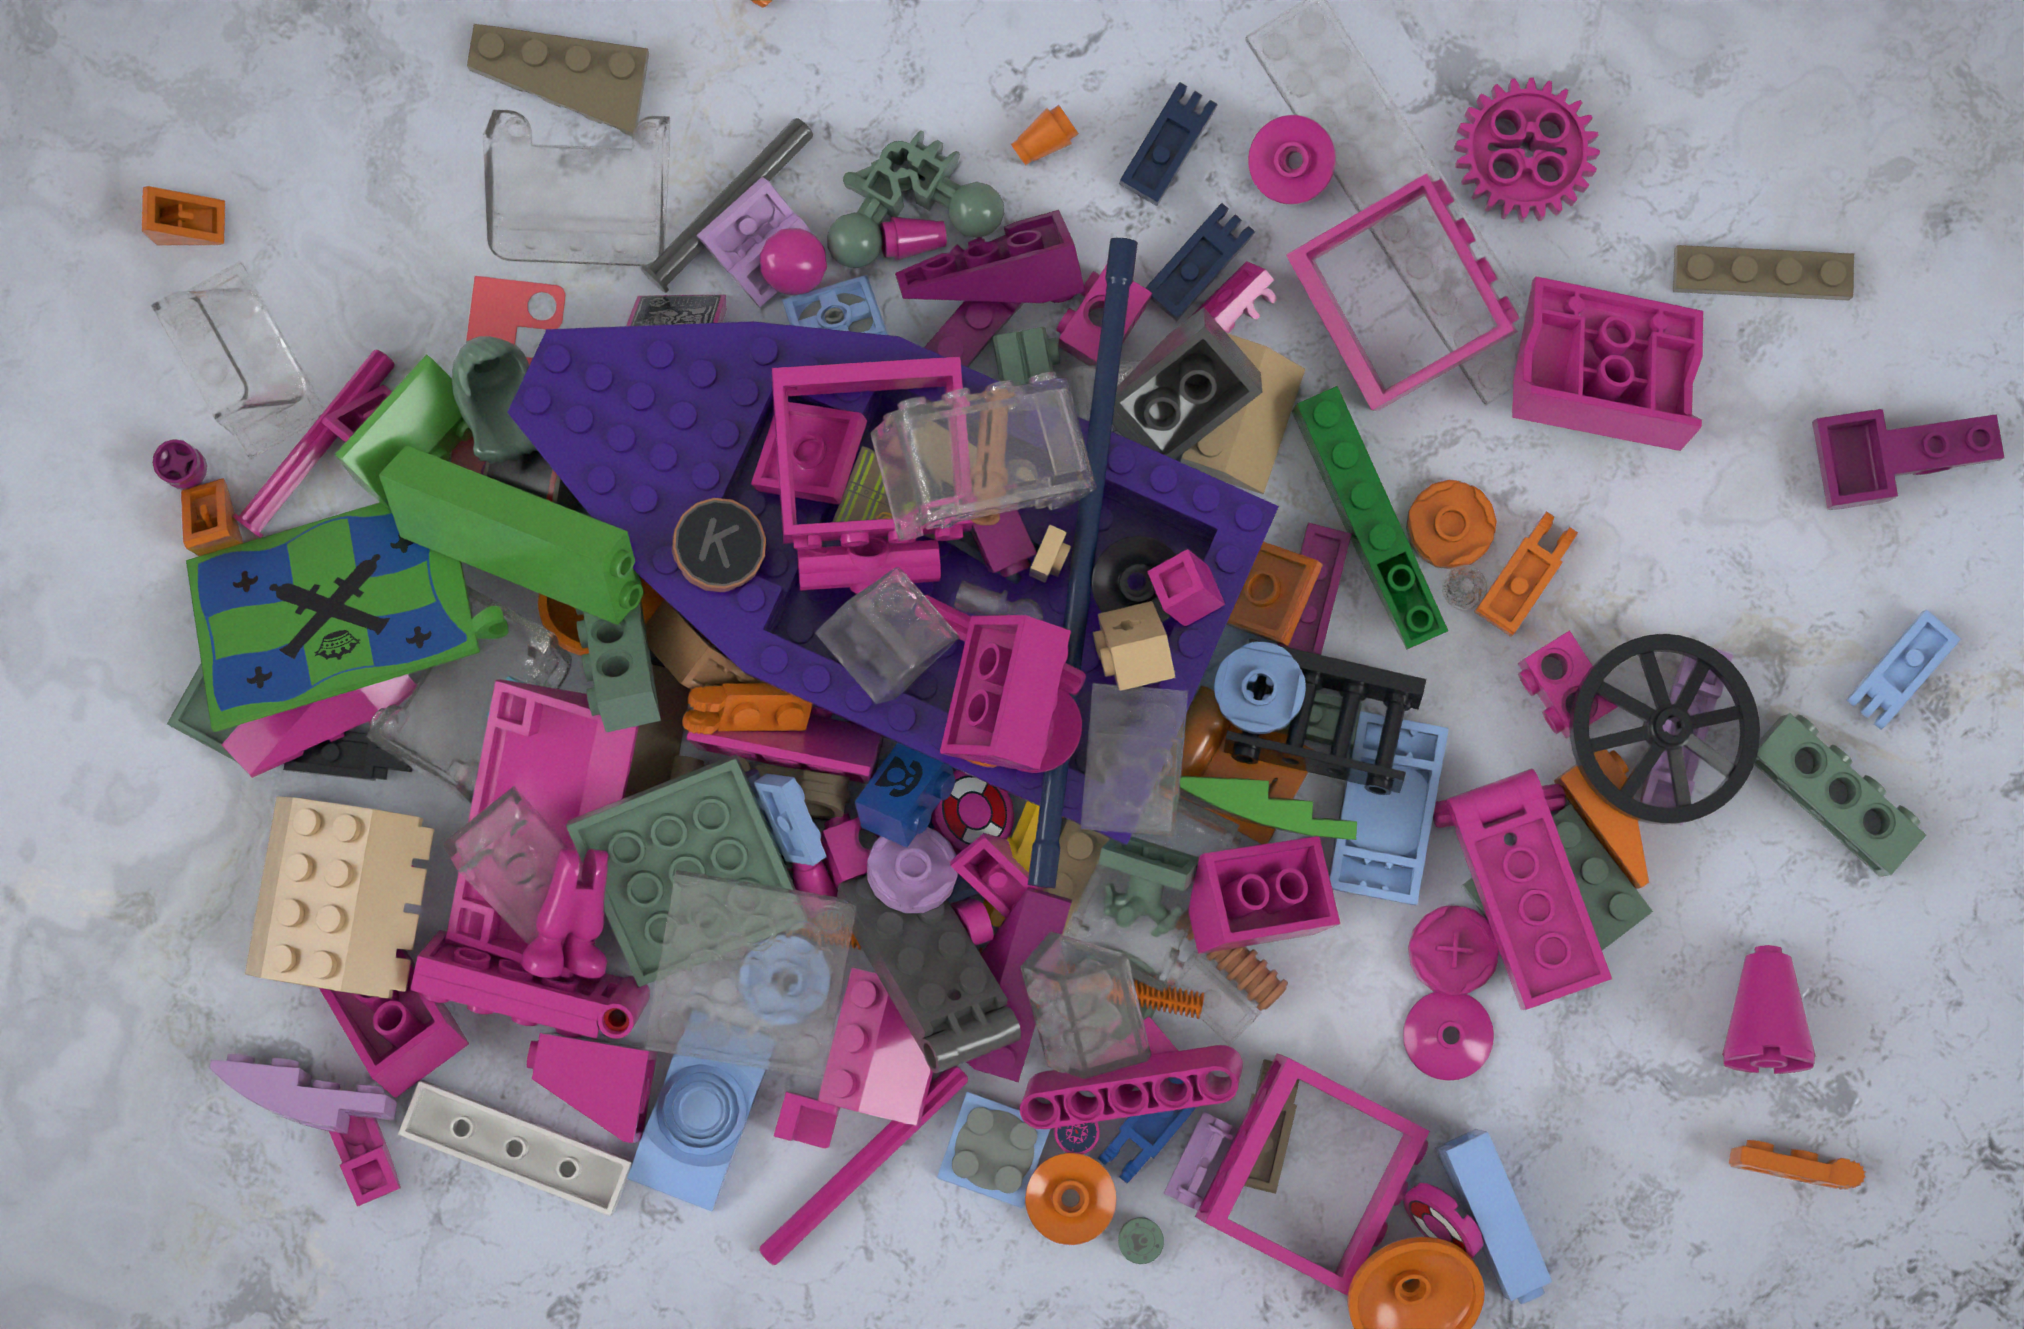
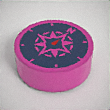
(1077, 1138)

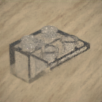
(887, 635)

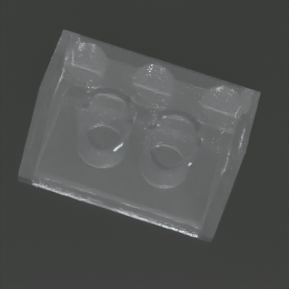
(1084, 1007)

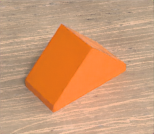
(182, 218)
(208, 518)

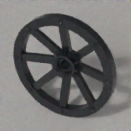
(1652, 729)

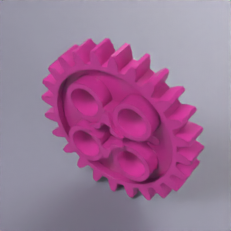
(1526, 110)

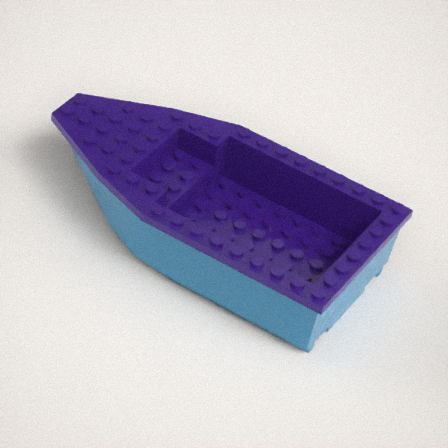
(680, 417)

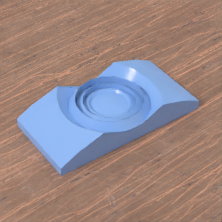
(1391, 828)
(695, 1128)

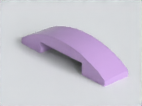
(1657, 786)

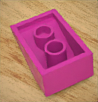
(398, 1036)

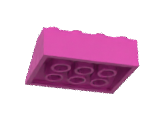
(823, 747)

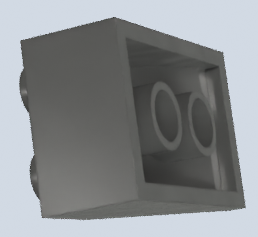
(1185, 387)

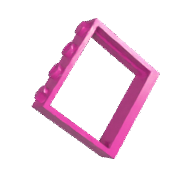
(1339, 328)
(845, 379)
(1250, 1142)

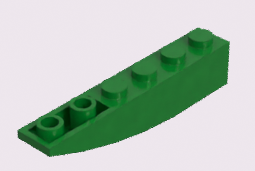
(1368, 516)

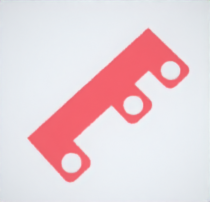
(496, 312)

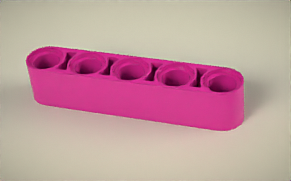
(1155, 1093)

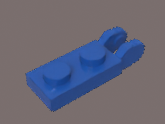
(1149, 1133)

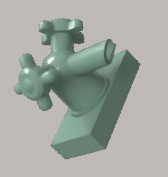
(1149, 870)

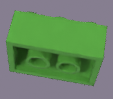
(415, 414)

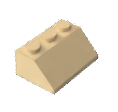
(1248, 442)

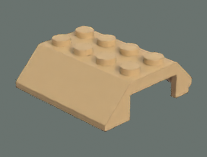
(338, 897)

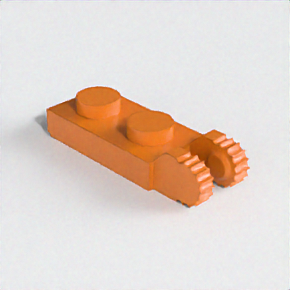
(1524, 578)
(745, 709)
(1799, 1166)

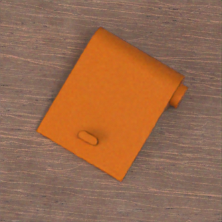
(1206, 758)

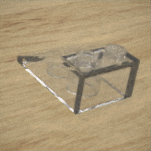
(509, 859)

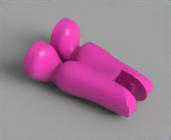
(572, 910)

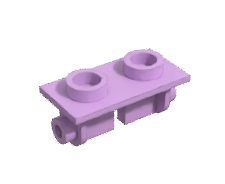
(1200, 1160)

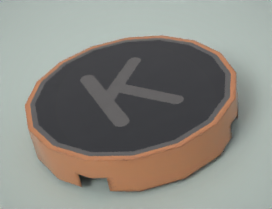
(718, 544)

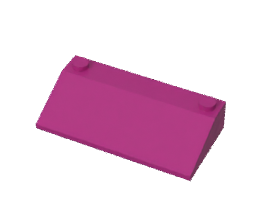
(561, 764)

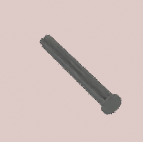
(765, 165)

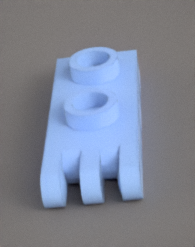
(1904, 667)

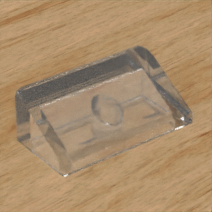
(1223, 1006)

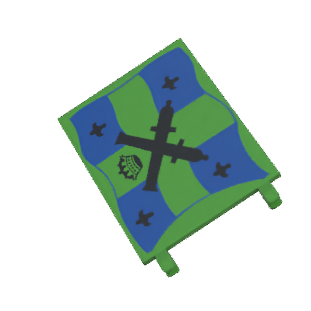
(326, 614)

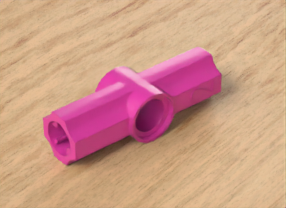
(865, 564)

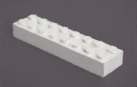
(515, 1147)

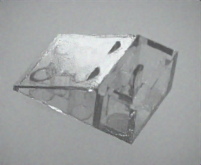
(1134, 760)

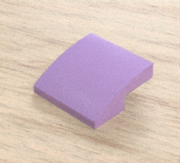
(741, 233)

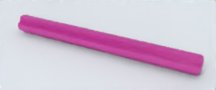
(858, 1170)

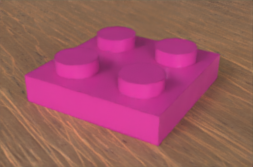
(822, 452)

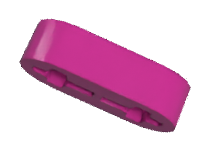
(974, 919)

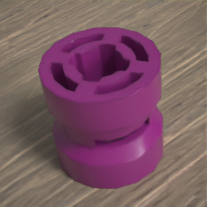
(172, 460)

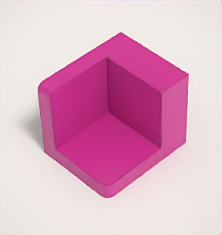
(1186, 588)
(806, 1120)

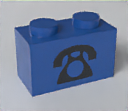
(903, 795)

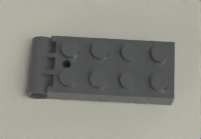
(933, 978)

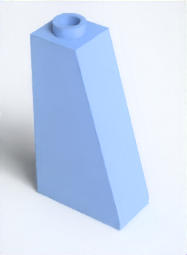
(1491, 1202)

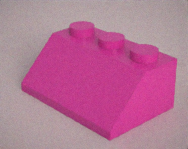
(1006, 691)
(1261, 895)
(874, 1056)

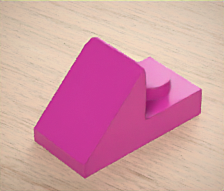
(993, 872)

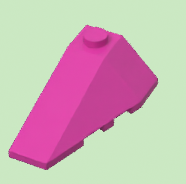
(285, 735)

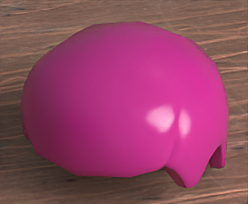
(793, 261)

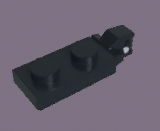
(347, 757)

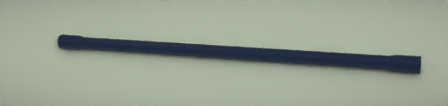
(1119, 278)

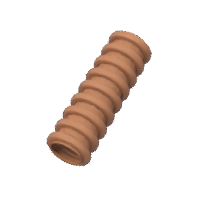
(1248, 973)

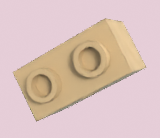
(1134, 646)

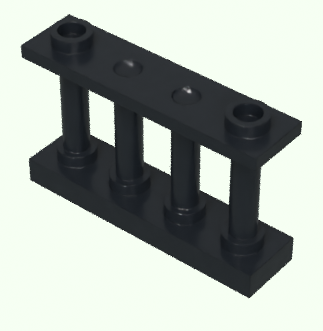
(1354, 684)

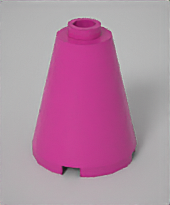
(1768, 1017)

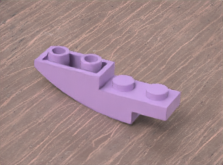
(288, 1093)

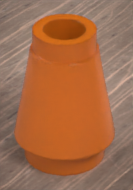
(1045, 135)

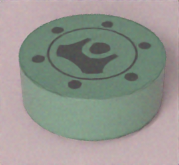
(1140, 1240)

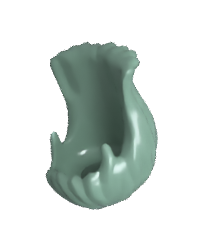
(484, 385)

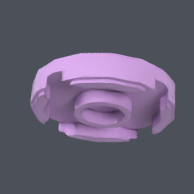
(914, 876)

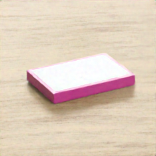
(677, 310)

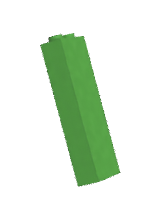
(513, 534)

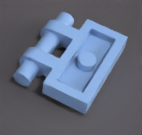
(787, 817)

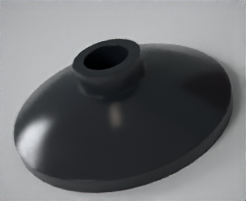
(1118, 563)

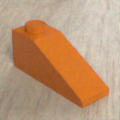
(1613, 830)

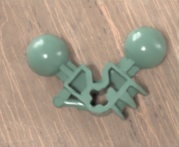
(973, 208)

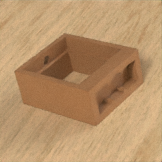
(689, 653)

